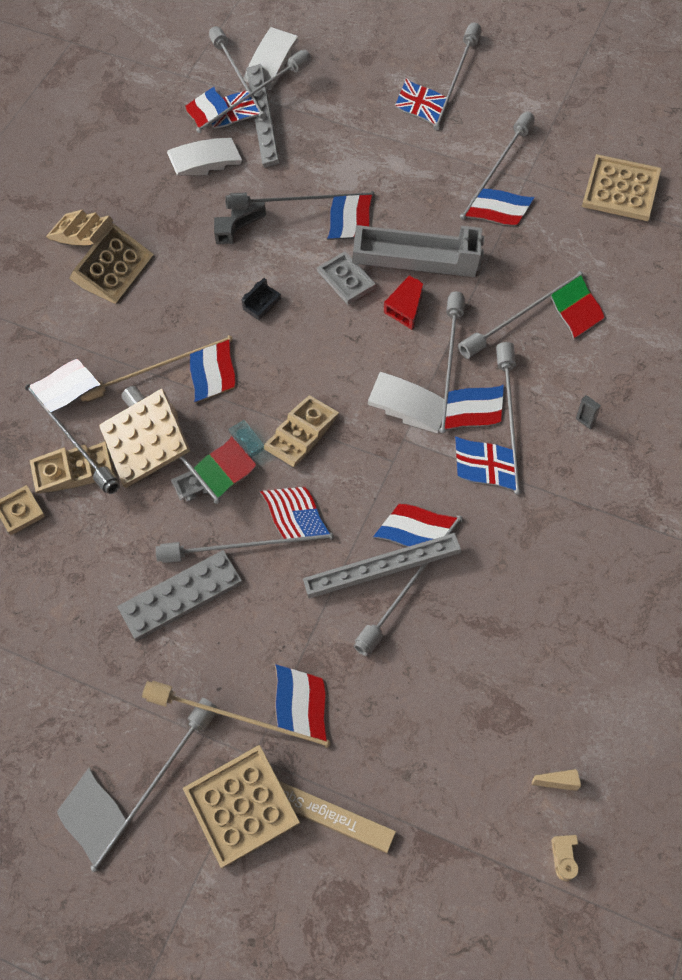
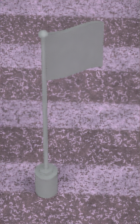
(96, 818)

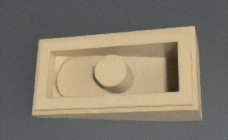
(562, 780)

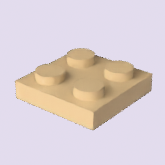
(19, 510)

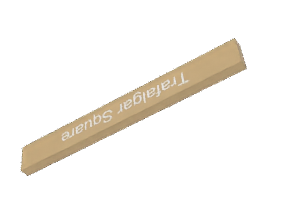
(339, 819)

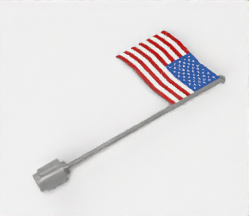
(292, 514)

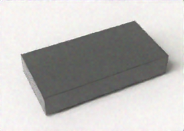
(588, 412)

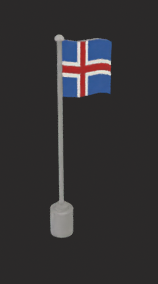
(489, 462)

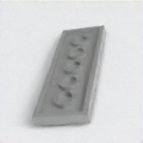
(179, 595)

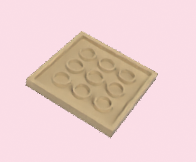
(621, 187)
(144, 438)
(241, 806)

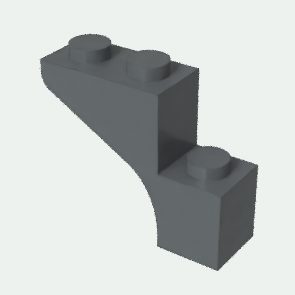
(227, 226)

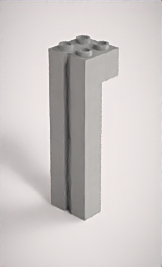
(420, 250)

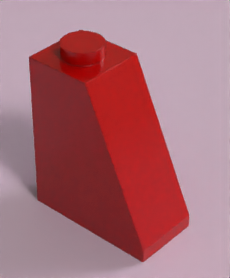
(405, 302)

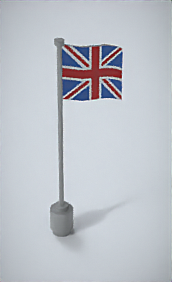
(426, 102)
(249, 107)

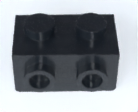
(260, 299)

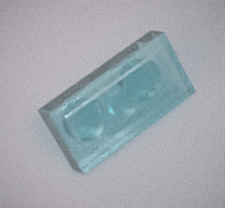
(246, 438)

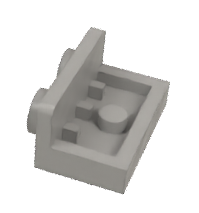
(188, 486)

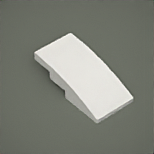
(273, 54)
(203, 156)
(407, 401)

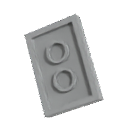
(346, 278)

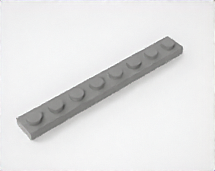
(264, 126)
(381, 565)

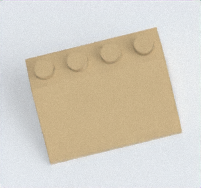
(111, 264)

